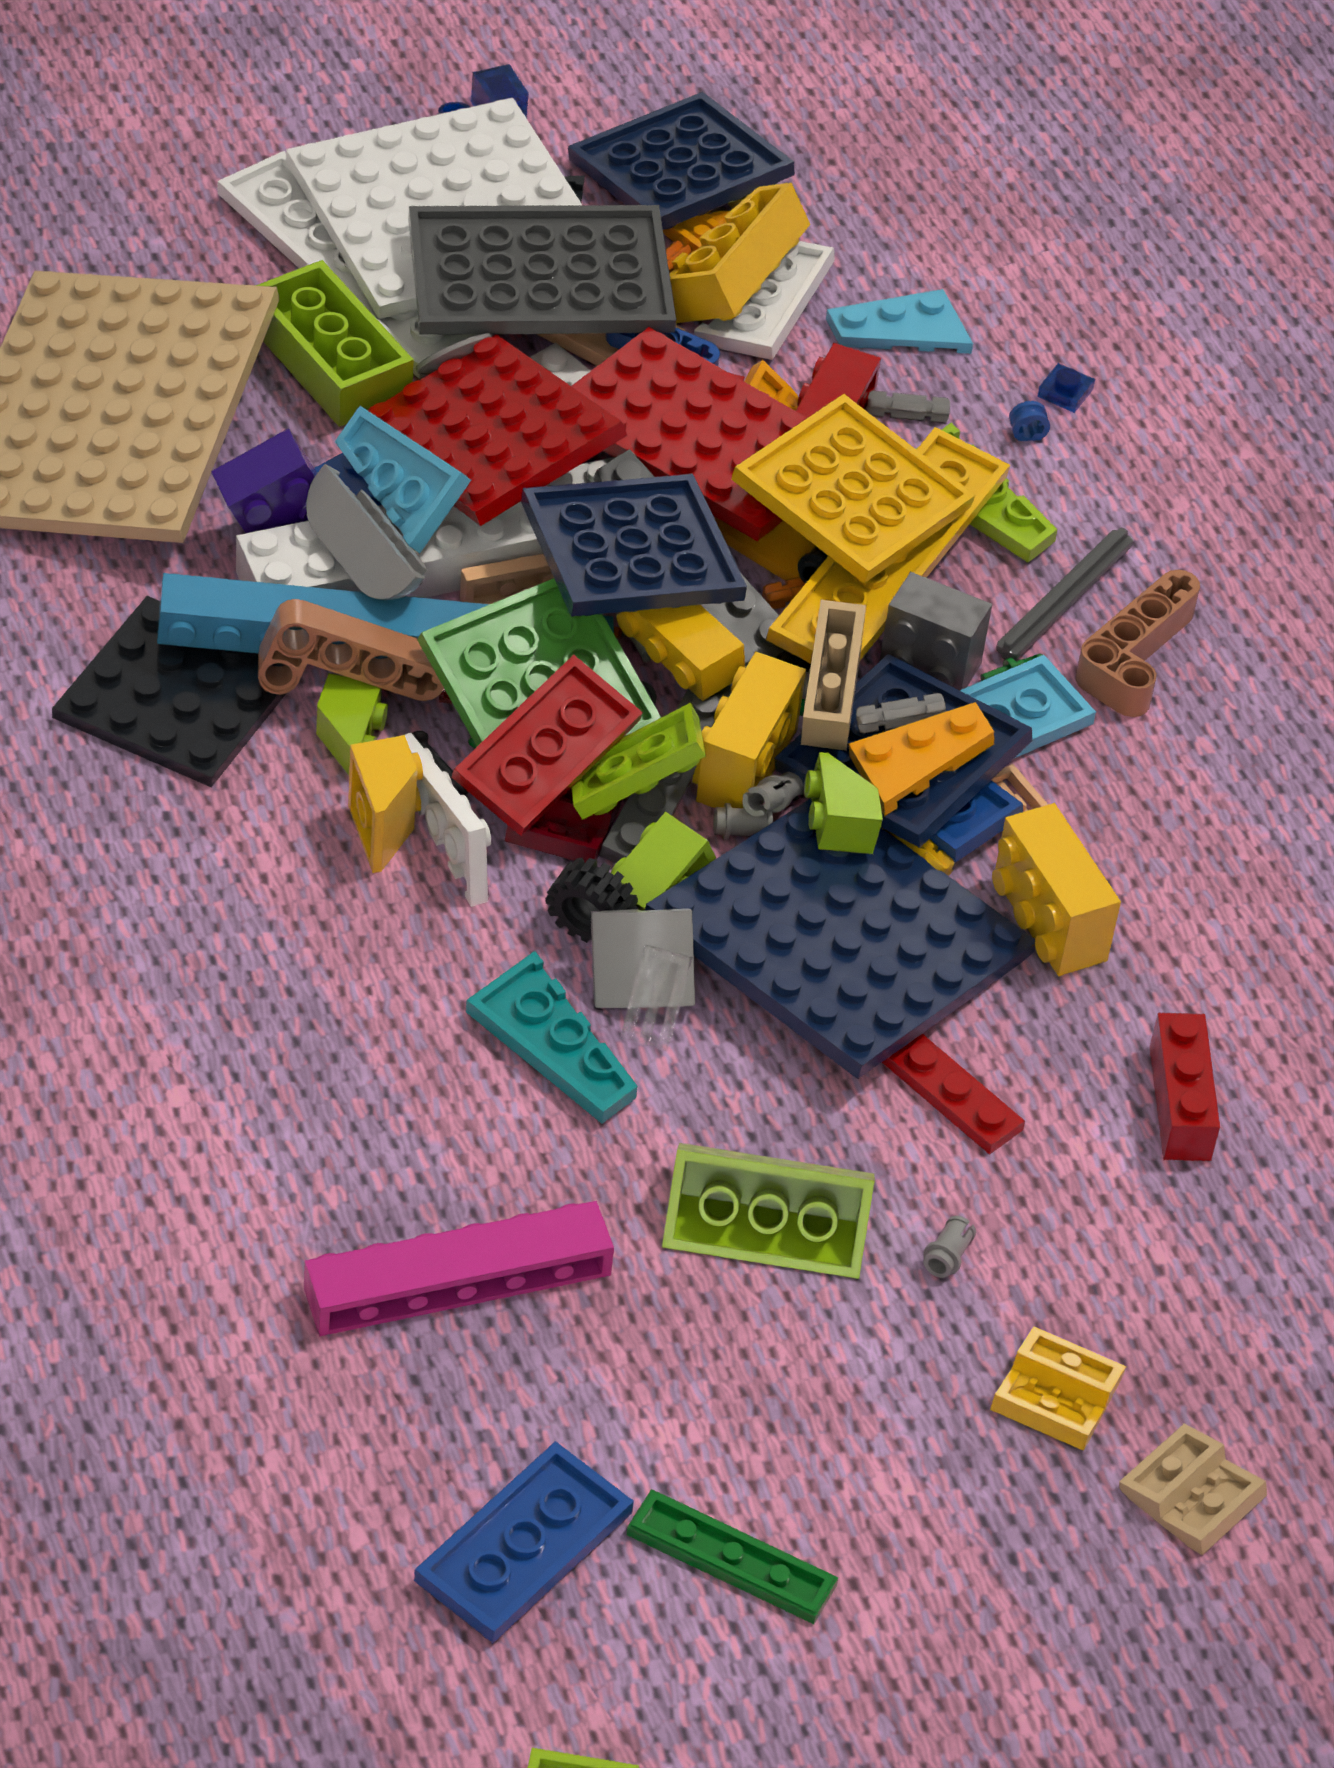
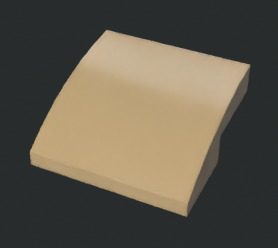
(1193, 1488)

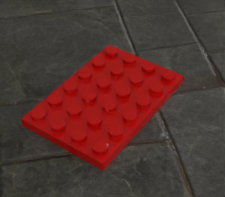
(690, 420)
(500, 424)

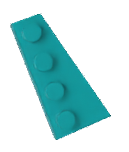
(543, 1028)

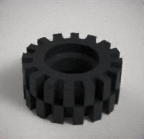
(586, 889)

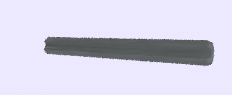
(1064, 594)

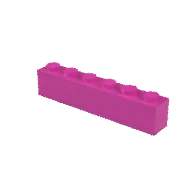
(457, 1267)

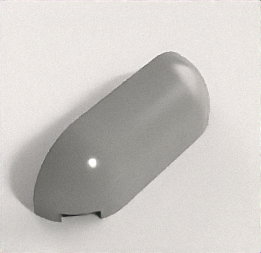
(362, 538)

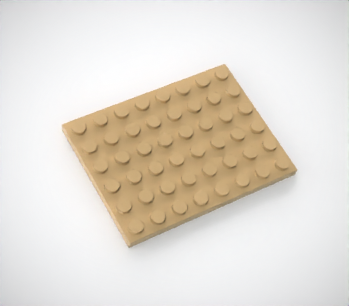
(121, 399)

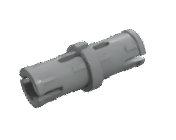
(773, 794)

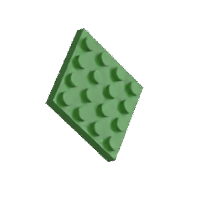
(513, 646)

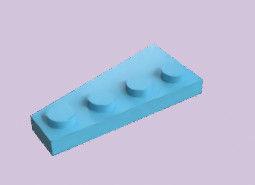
(401, 475)

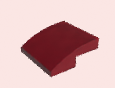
(565, 833)

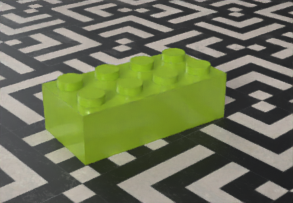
(334, 343)

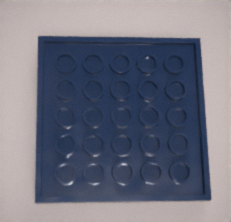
(844, 942)

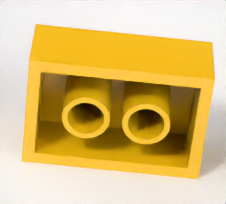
(749, 730)
(1055, 889)

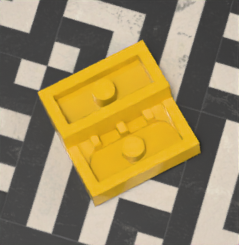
(1058, 1388)

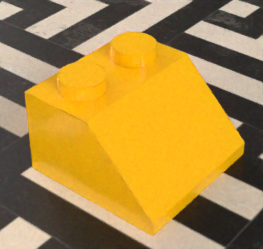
(383, 796)

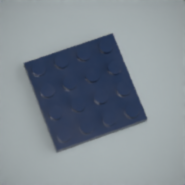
(681, 159)
(633, 545)
(922, 814)

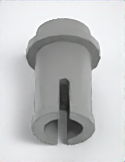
(738, 822)
(944, 1255)

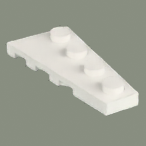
(775, 307)
(454, 825)

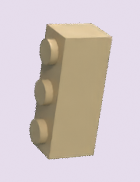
(833, 675)

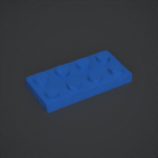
(523, 1541)

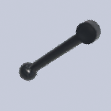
(422, 738)

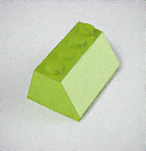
(768, 1210)

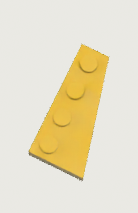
(737, 255)

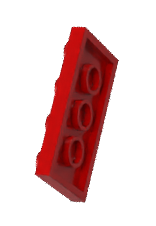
(546, 745)

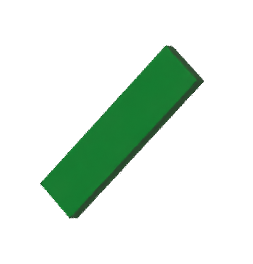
(732, 1556)

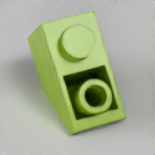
(348, 715)
(843, 807)

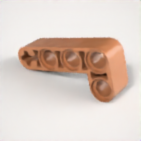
(1114, 657)
(402, 672)

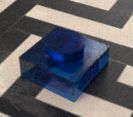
(1066, 387)

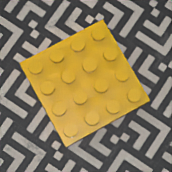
(853, 488)

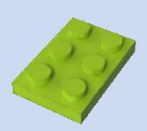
(641, 761)

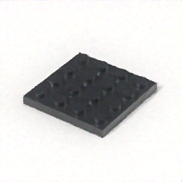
(169, 701)

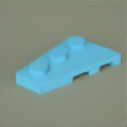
(910, 320)

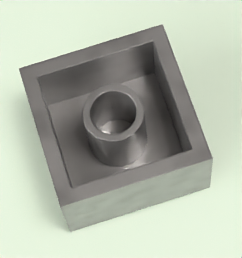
(937, 630)

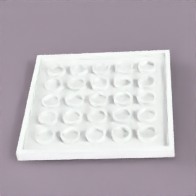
(449, 159)

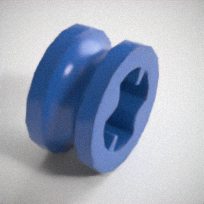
(1029, 421)

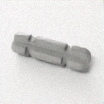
(908, 406)
(898, 712)

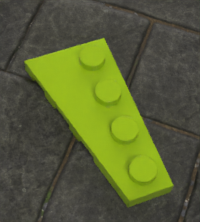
(1012, 519)

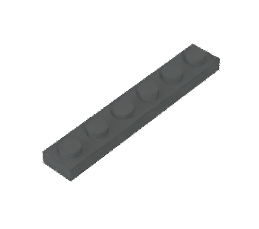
(666, 796)

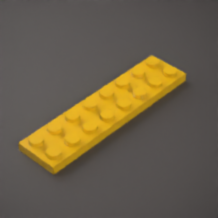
(797, 624)

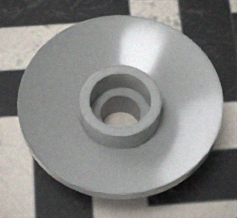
(453, 351)

